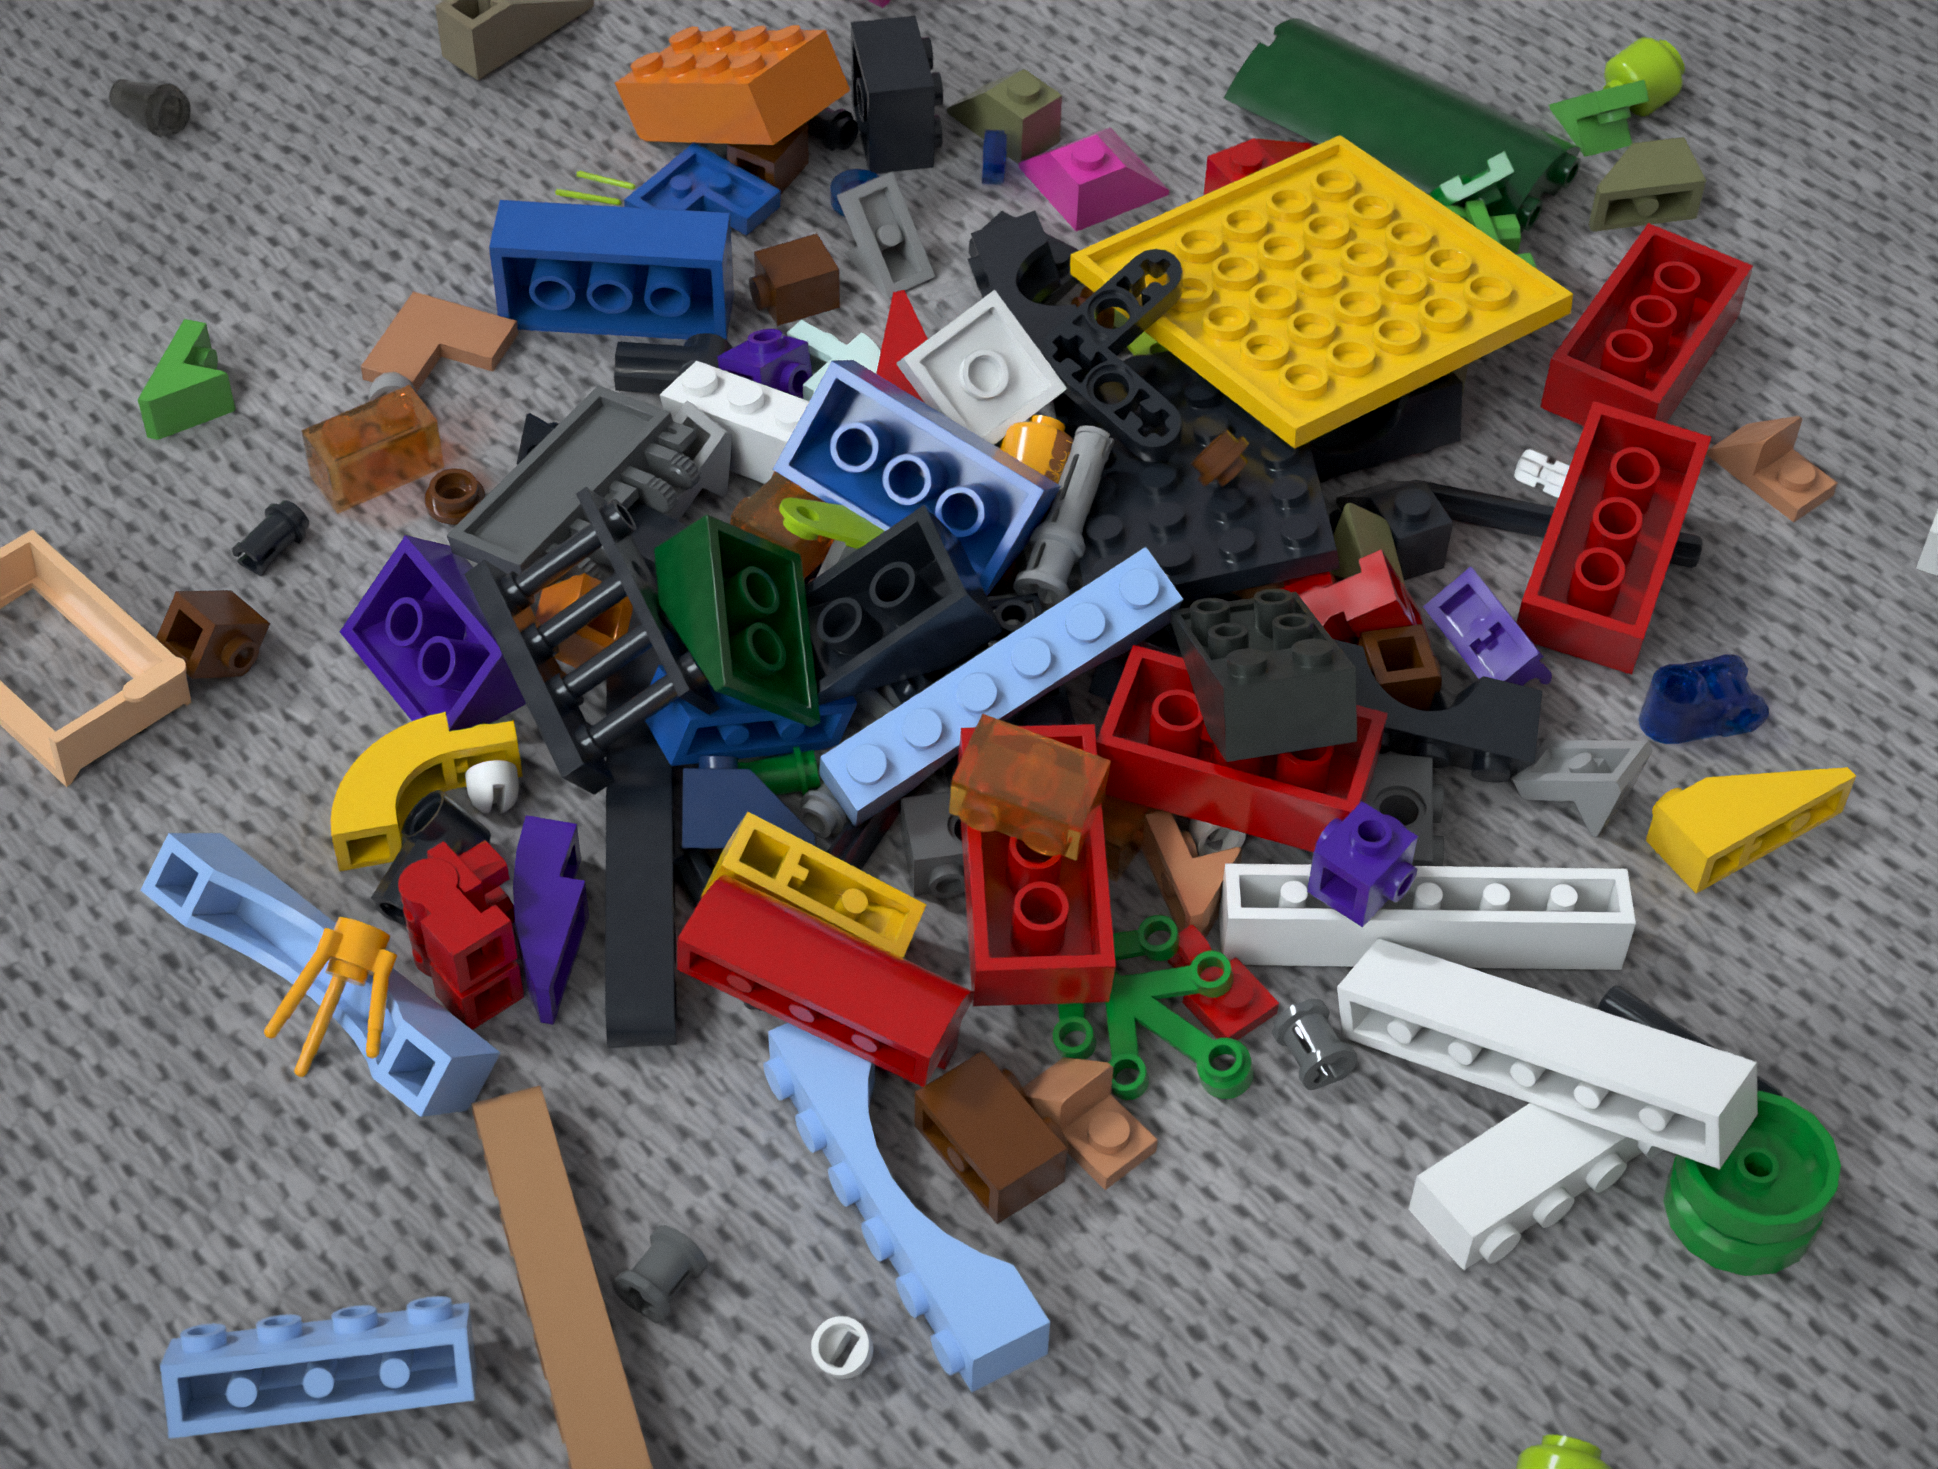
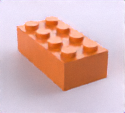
(732, 85)

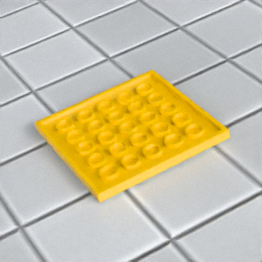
(1328, 289)

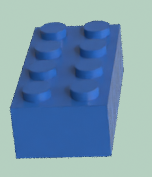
(612, 269)

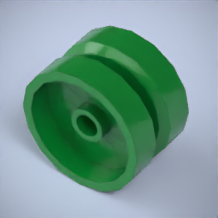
(1764, 1199)

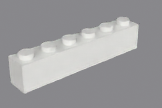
(1449, 912)
(1550, 1052)

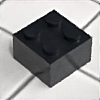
(895, 94)

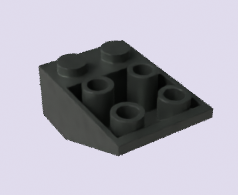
(1266, 675)

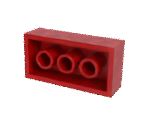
(1647, 329)
(1612, 537)
(1171, 763)
(1036, 918)

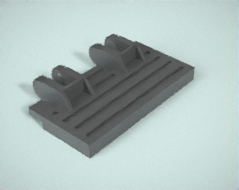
(604, 444)

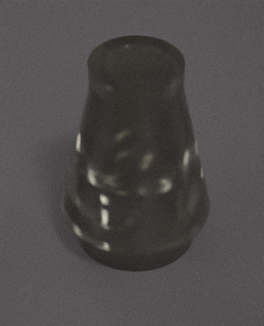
(154, 106)

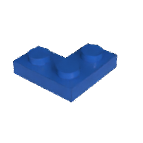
(708, 184)

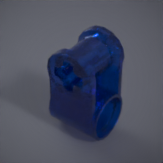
(1698, 701)

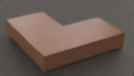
(436, 329)

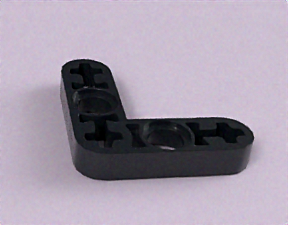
(1101, 346)

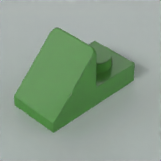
(1599, 118)
(185, 385)

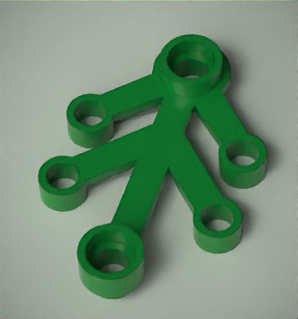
(1135, 999)

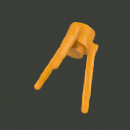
(353, 955)

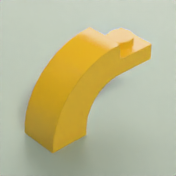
(400, 772)

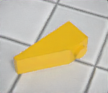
(1740, 818)
(818, 884)

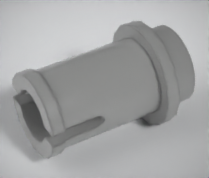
(823, 807)

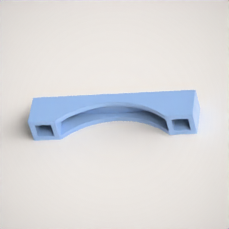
(1058, 645)
(227, 895)
(974, 1303)

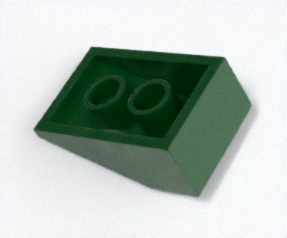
(741, 615)

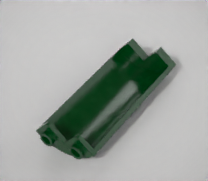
(1398, 116)

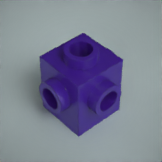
(771, 361)
(1362, 863)

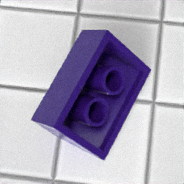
(431, 640)

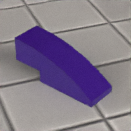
(548, 909)

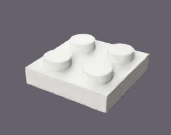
(983, 371)

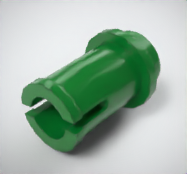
(787, 772)

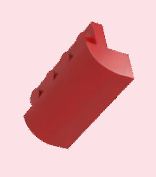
(823, 980)

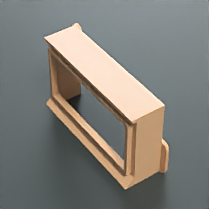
(157, 674)

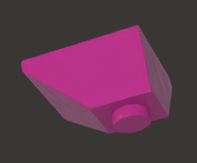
(1093, 179)

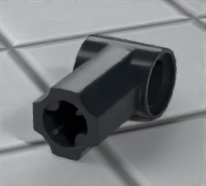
(656, 366)
(428, 824)

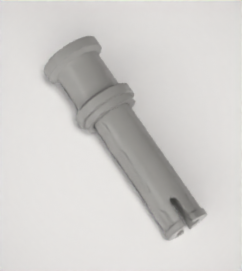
(1059, 539)

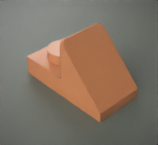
(1766, 463)
(1187, 882)
(1097, 1127)

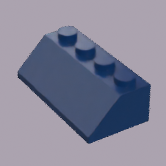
(891, 454)

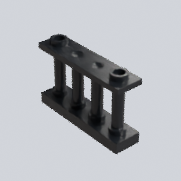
(532, 646)

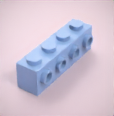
(319, 1368)

